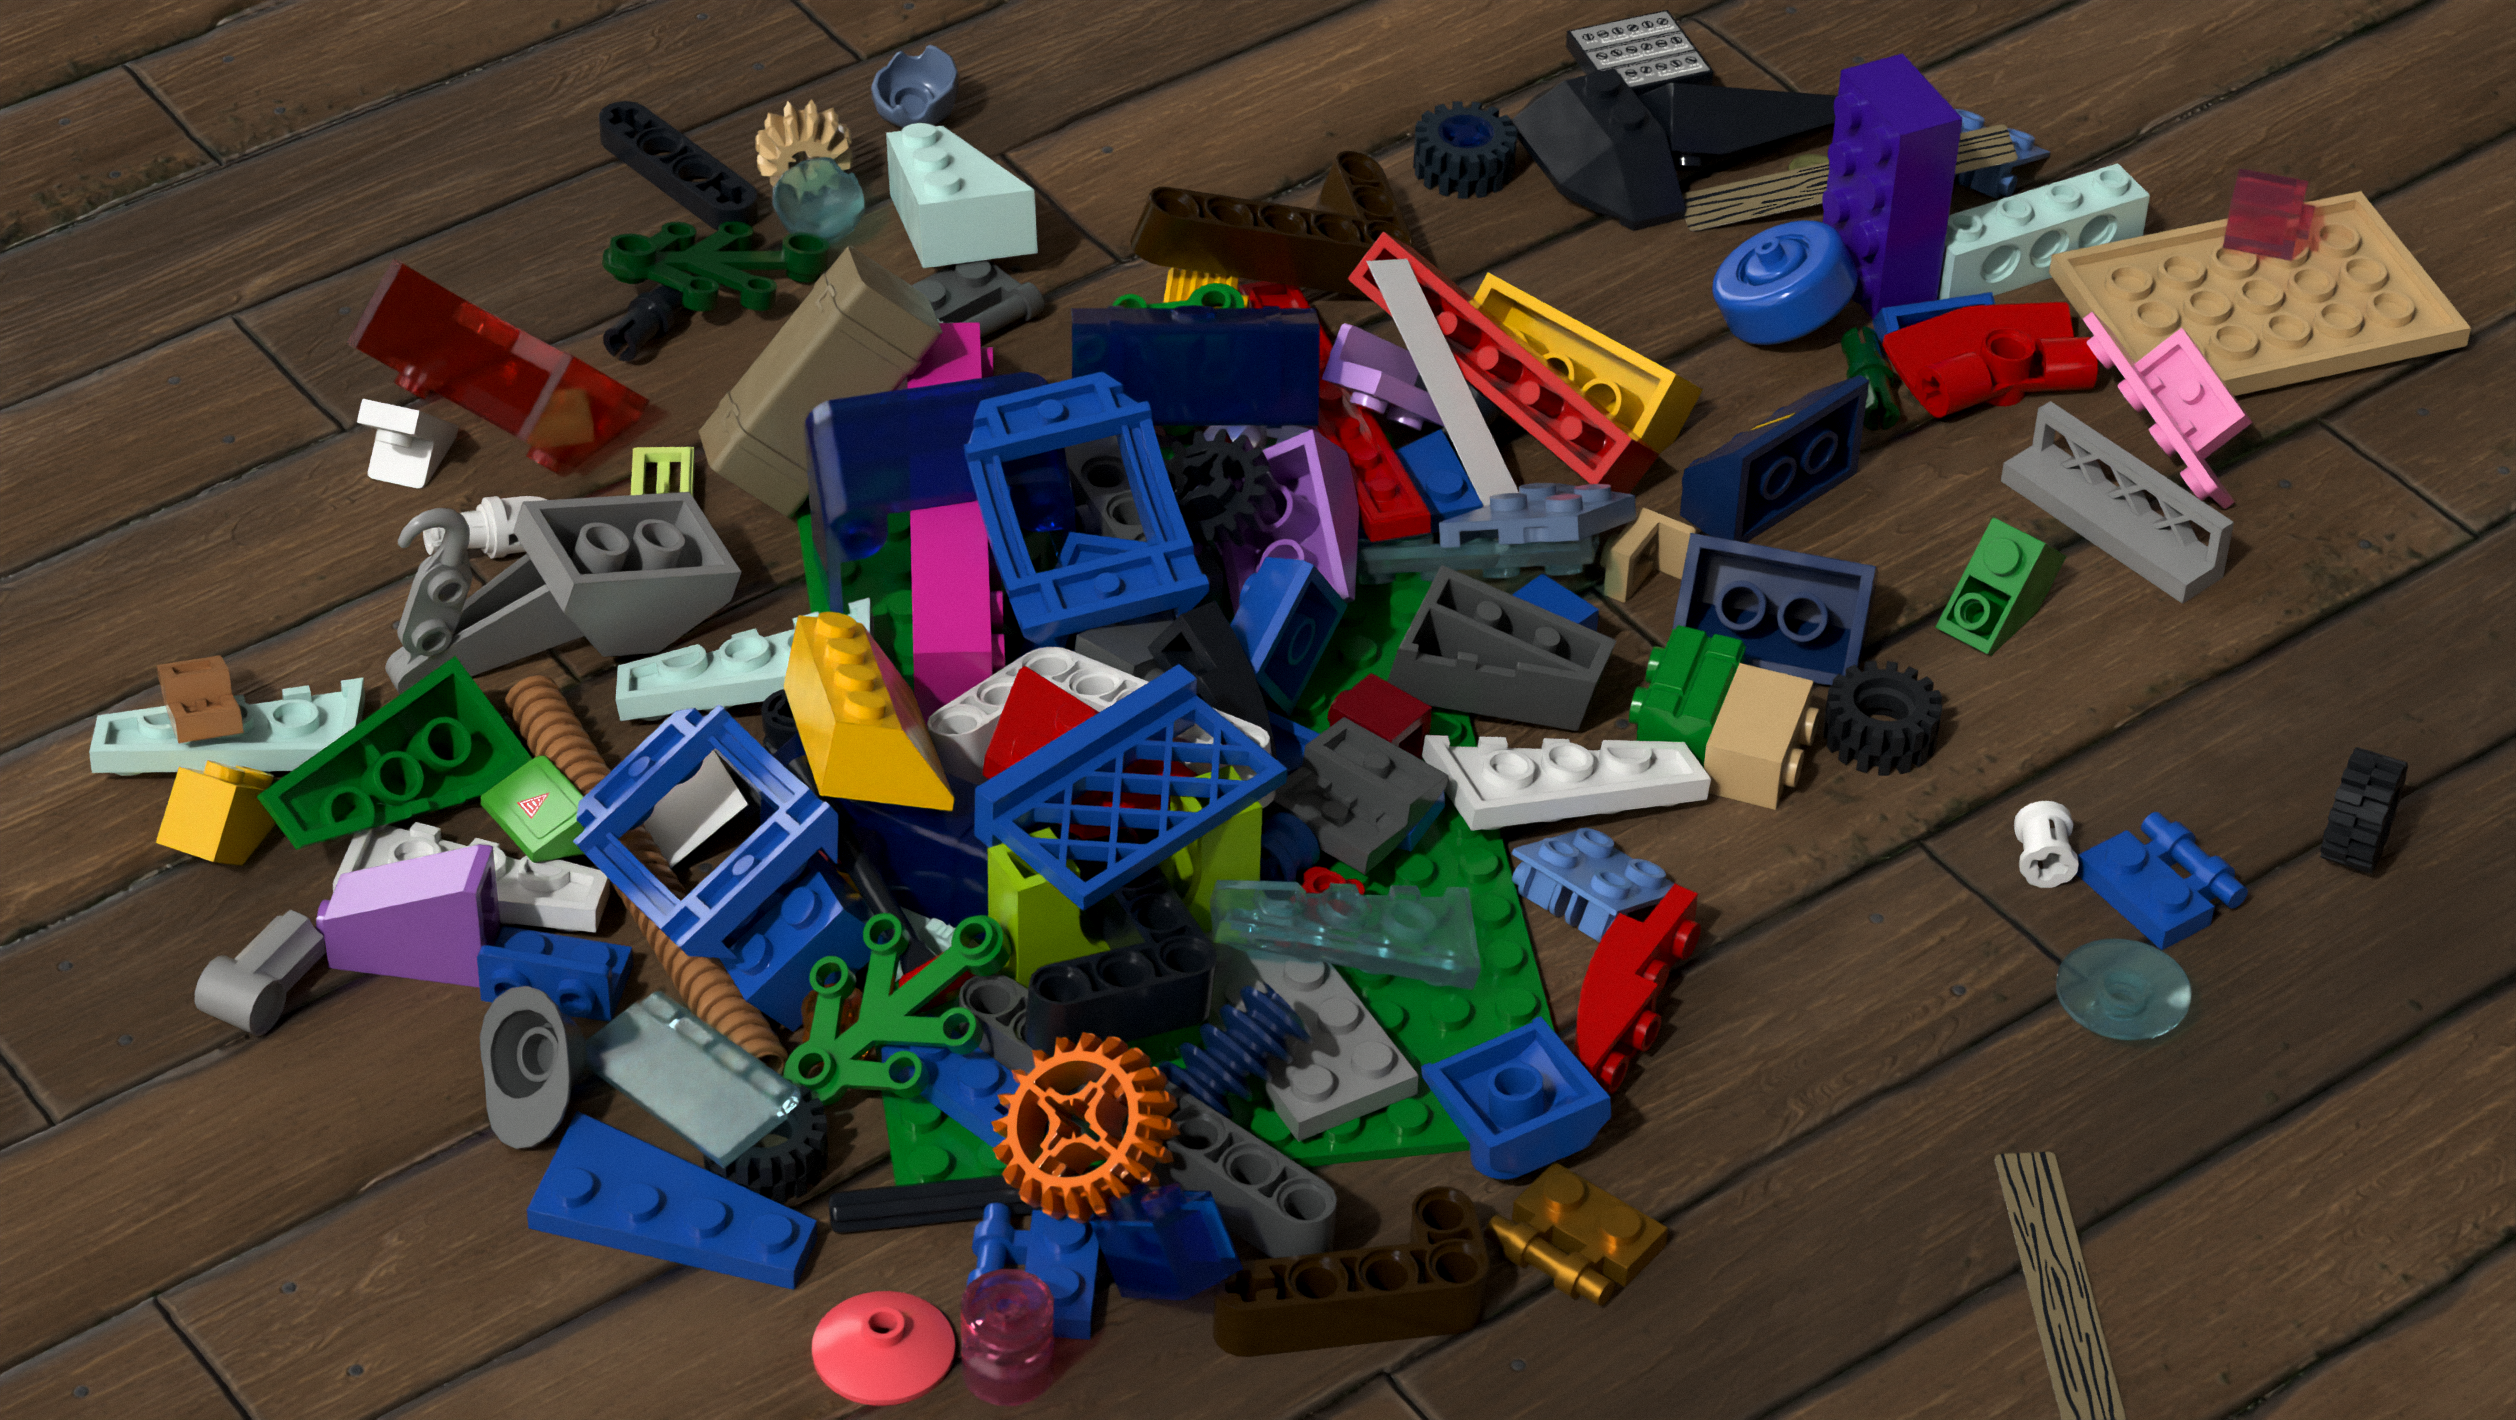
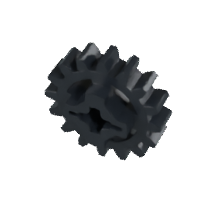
(1212, 490)

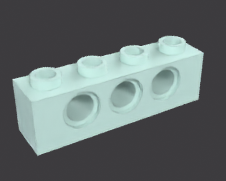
(2014, 237)

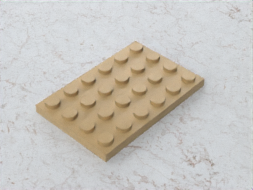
(2265, 320)

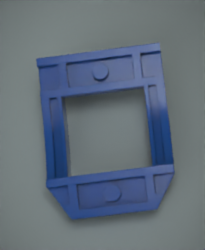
(1099, 589)
(749, 874)

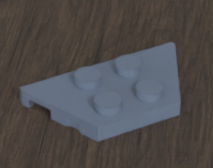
(1542, 515)

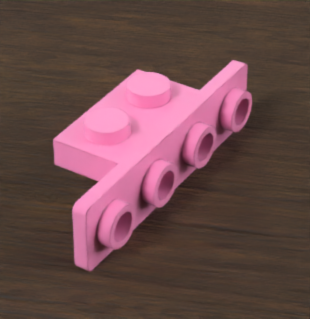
(2183, 396)

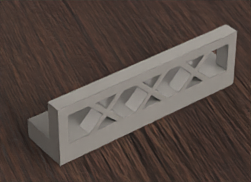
(2120, 516)

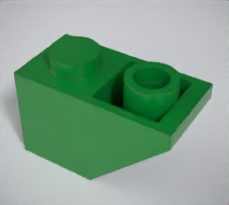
(2000, 587)

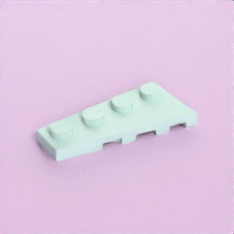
(738, 673)
(274, 738)

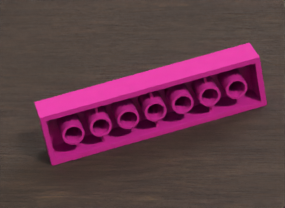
(952, 563)

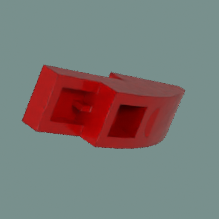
(1624, 982)

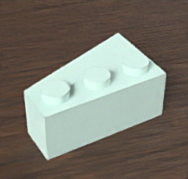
(957, 199)

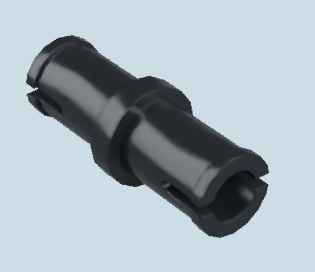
(648, 317)

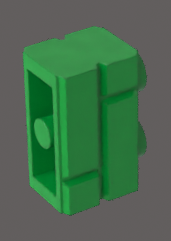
(1686, 688)

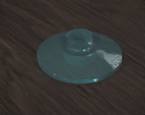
(2123, 989)

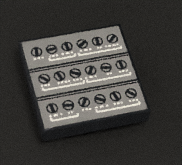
(1643, 49)

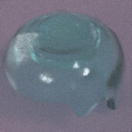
(819, 199)

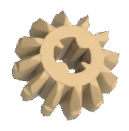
(801, 137)

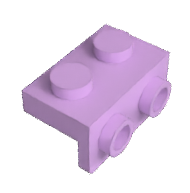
(1379, 378)

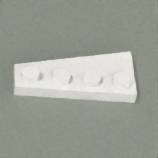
(1563, 780)
(528, 892)

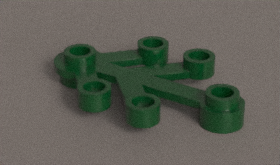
(716, 259)

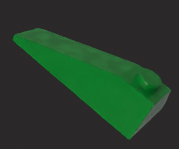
(407, 759)

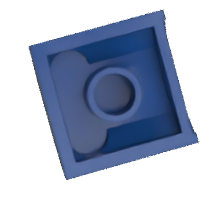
(1520, 1100)

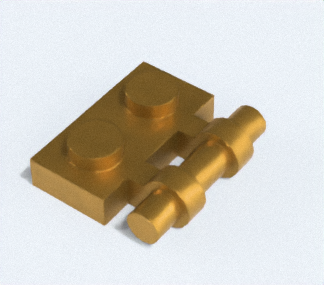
(1583, 1221)

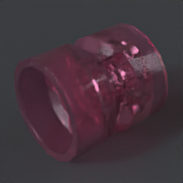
(1007, 1337)

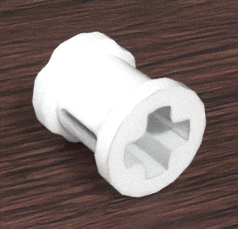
(2046, 844)

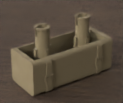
(846, 339)

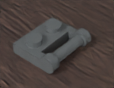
(980, 294)

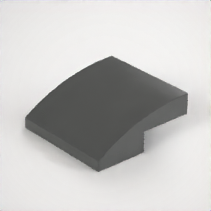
(1358, 794)

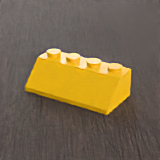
(1625, 383)
(860, 718)

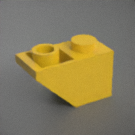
(217, 813)

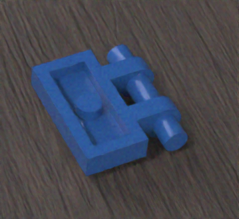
(2151, 894)
(1055, 1251)

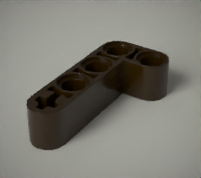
(1363, 1293)

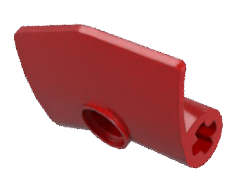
(1991, 356)

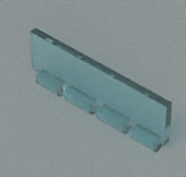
(691, 1077)

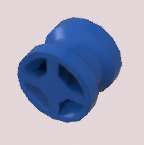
(1286, 848)

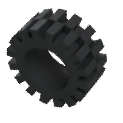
(1878, 741)
(2364, 810)
(788, 1164)

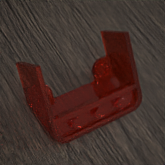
(493, 370)

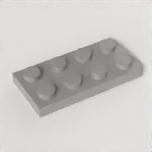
(1347, 1067)

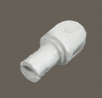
(489, 527)

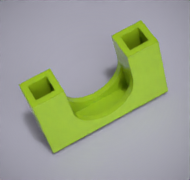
(1053, 929)

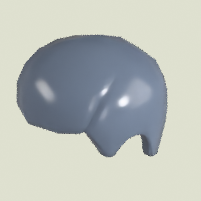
(916, 88)

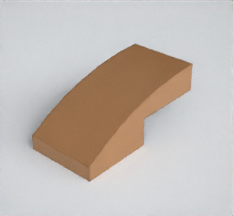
(200, 699)

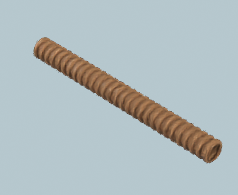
(703, 982)

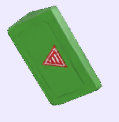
(537, 810)

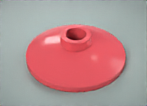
(883, 1348)

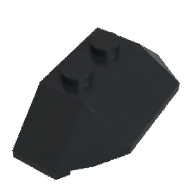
(1603, 149)

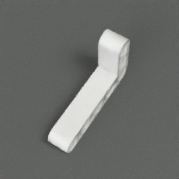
(966, 724)

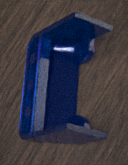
(908, 455)

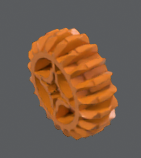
(1046, 1167)

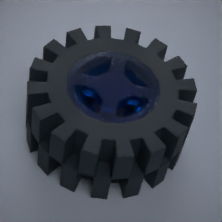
(1465, 149)

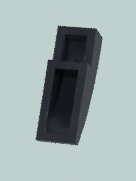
(1212, 653)

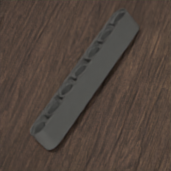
(1254, 1186)

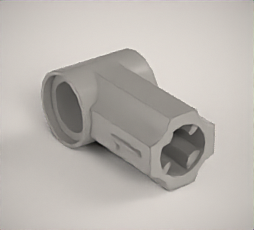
(254, 985)

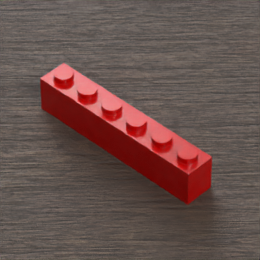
(1520, 377)

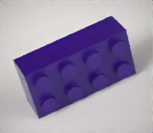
(1892, 180)

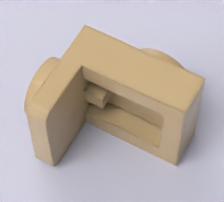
(1644, 545)

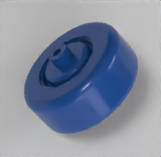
(1785, 282)

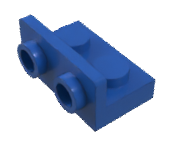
(574, 972)

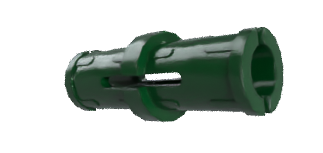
(1867, 361)

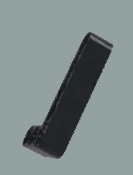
(1148, 981)

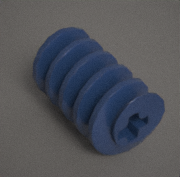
(1238, 1050)

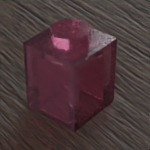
(2268, 215)

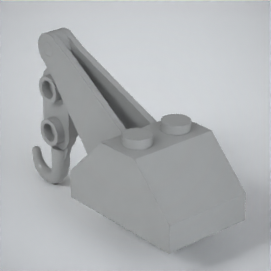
(600, 568)

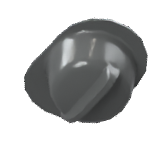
(529, 1065)

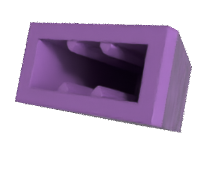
(415, 917)

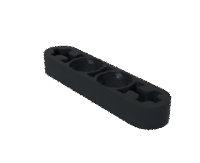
(635, 131)

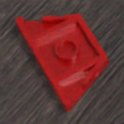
(1041, 713)

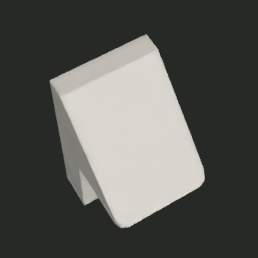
(406, 443)

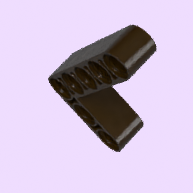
(1275, 239)

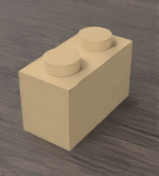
(1760, 736)

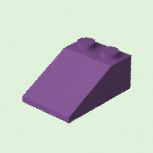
(1311, 518)

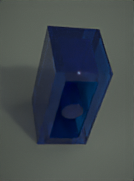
(1165, 1242)

